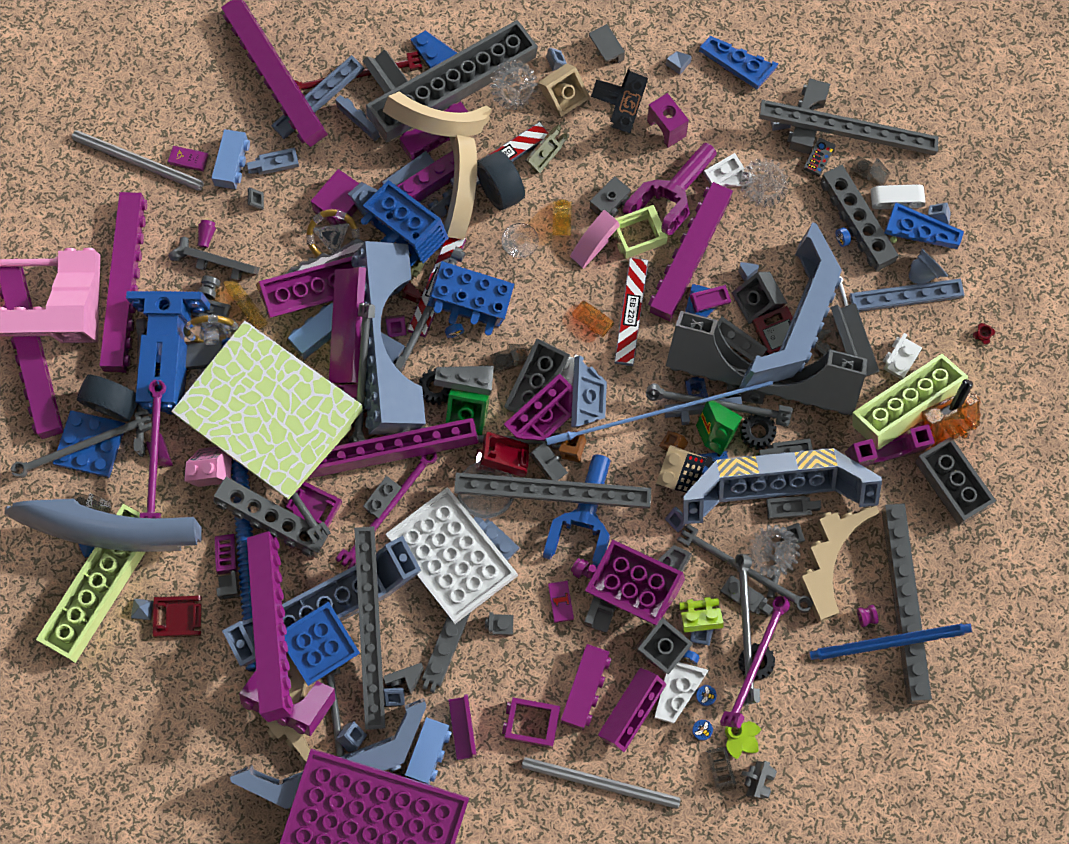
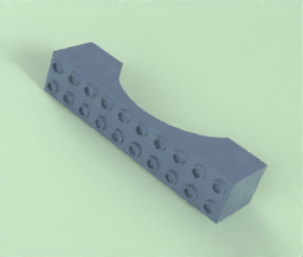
(391, 399)

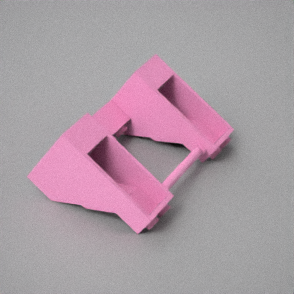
(72, 305)

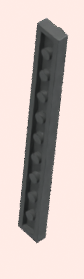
(848, 127)
(552, 490)
(369, 628)

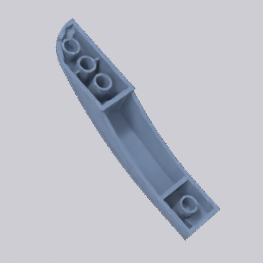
(99, 529)

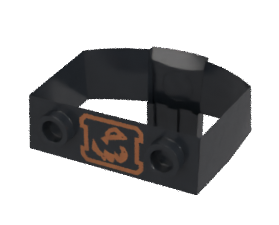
(624, 97)

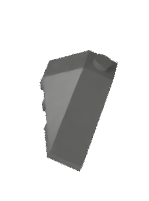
(538, 371)

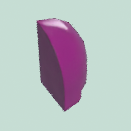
(163, 454)

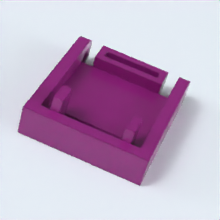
(316, 502)

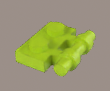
(701, 619)

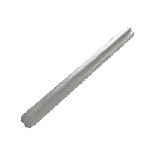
(137, 160)
(601, 783)

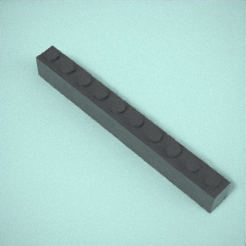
(906, 602)

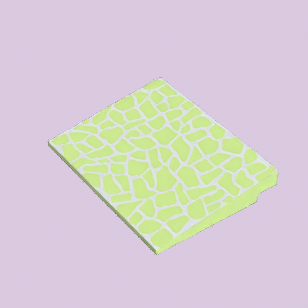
(268, 410)

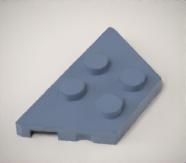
(588, 394)

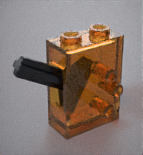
(954, 415)

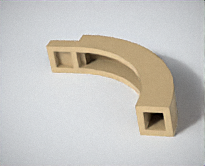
(433, 120)
(464, 186)

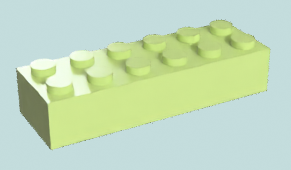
(903, 403)

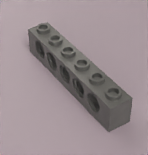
(840, 178)
(265, 508)

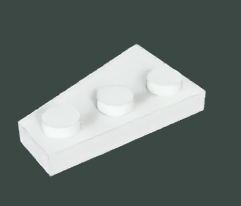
(679, 689)

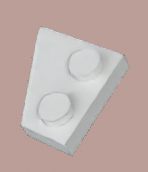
(726, 172)

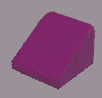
(396, 326)

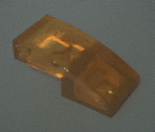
(593, 318)

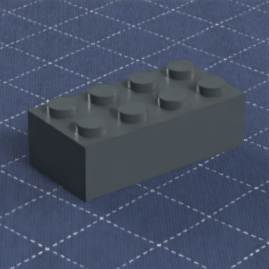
(955, 481)

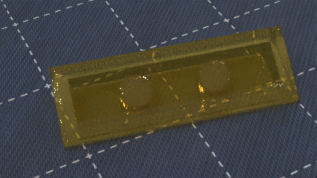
(245, 304)

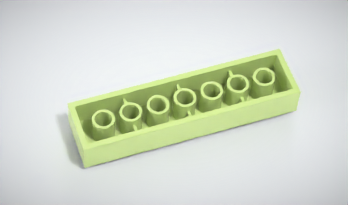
(89, 598)

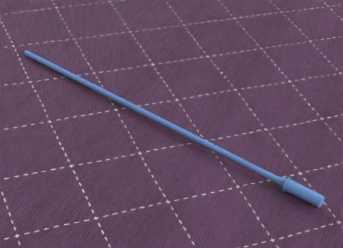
(569, 435)

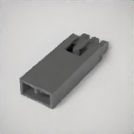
(201, 355)

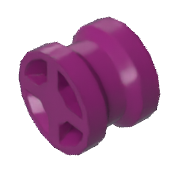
(867, 615)

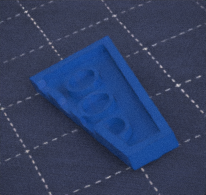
(737, 61)
(919, 227)

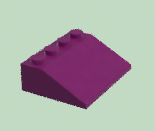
(635, 582)

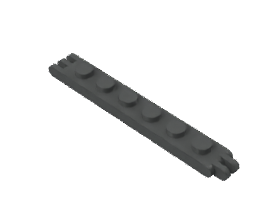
(443, 652)

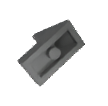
(410, 674)

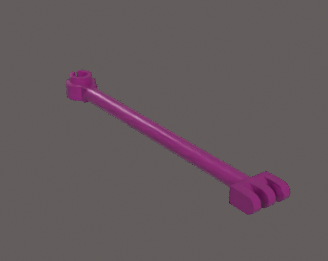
(154, 449)
(350, 556)
(735, 718)

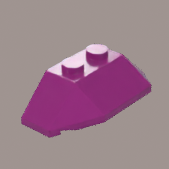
(544, 412)

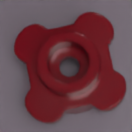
(986, 329)

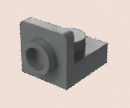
(499, 624)

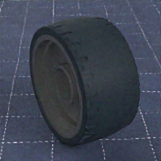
(500, 180)
(107, 397)

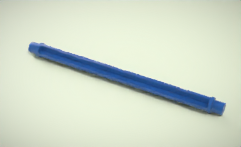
(891, 641)

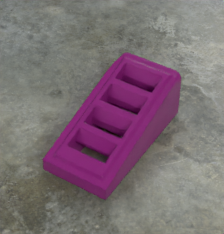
(225, 569)

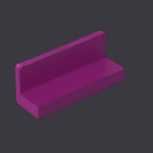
(462, 728)

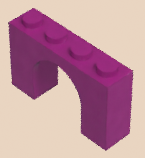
(912, 442)
(304, 715)

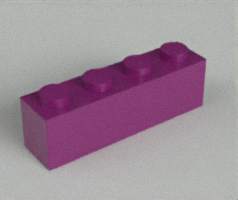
(417, 141)
(430, 178)
(585, 686)
(632, 709)

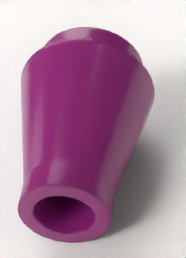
(205, 233)

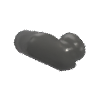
(177, 253)

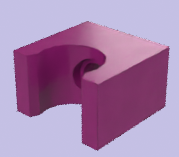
(673, 128)

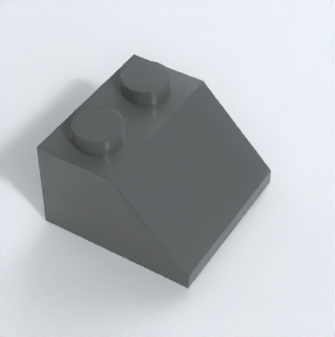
(759, 296)
(663, 646)

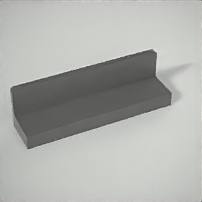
(385, 71)
(854, 335)

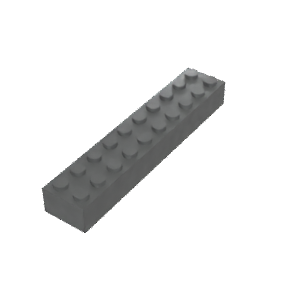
(456, 76)

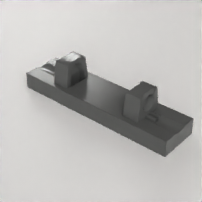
(204, 257)

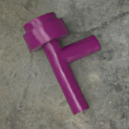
(583, 567)

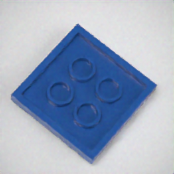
(96, 458)
(319, 643)

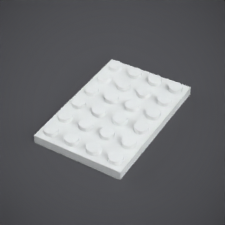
(454, 555)

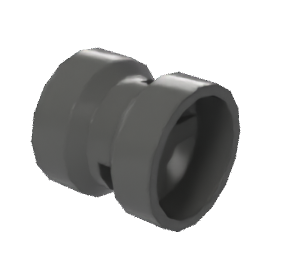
(209, 287)

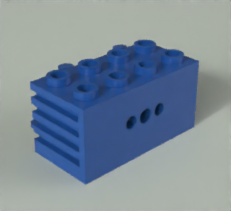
(405, 222)
(464, 290)

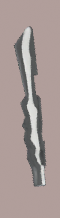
(346, 251)

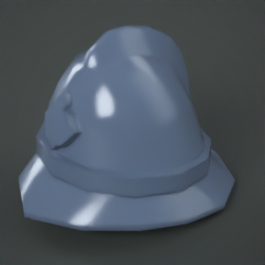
(925, 269)

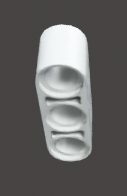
(907, 195)

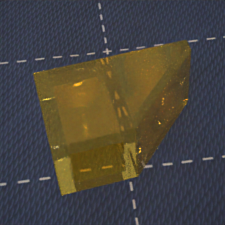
(562, 217)

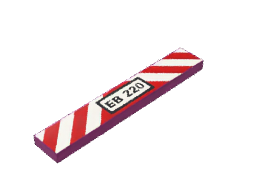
(445, 254)

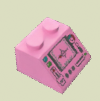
(208, 467)

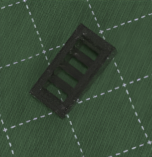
(725, 786)

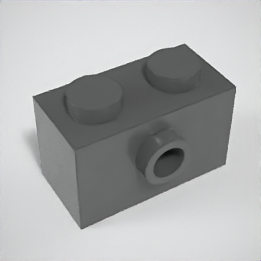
(610, 197)

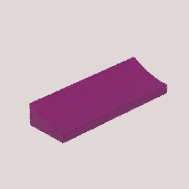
(300, 288)
(346, 325)

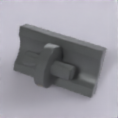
(756, 777)

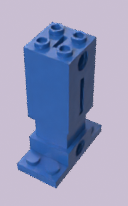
(164, 347)

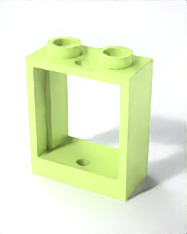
(646, 213)

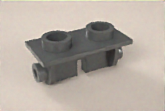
(438, 208)
(754, 396)
(382, 497)

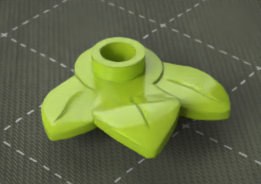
(744, 740)

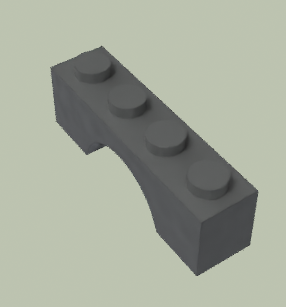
(814, 98)

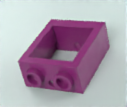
(553, 721)

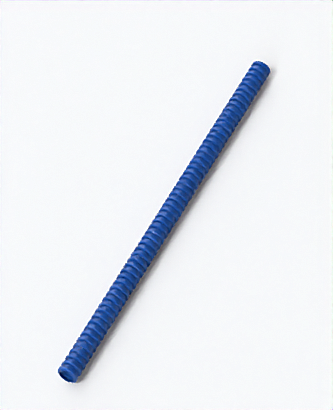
(243, 532)

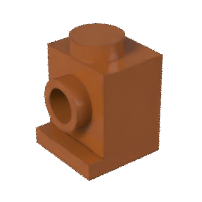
(572, 453)

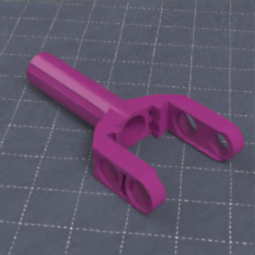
(673, 190)

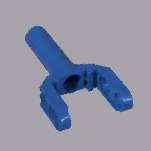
(584, 515)

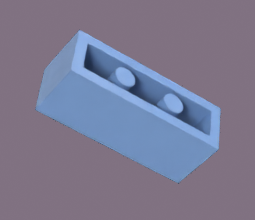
(230, 159)
(313, 333)
(428, 751)

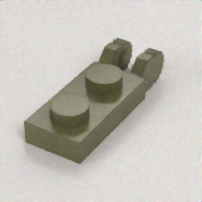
(546, 149)

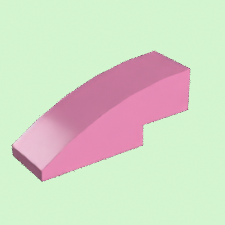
(594, 238)

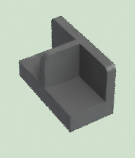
(607, 44)
(548, 462)
(599, 615)

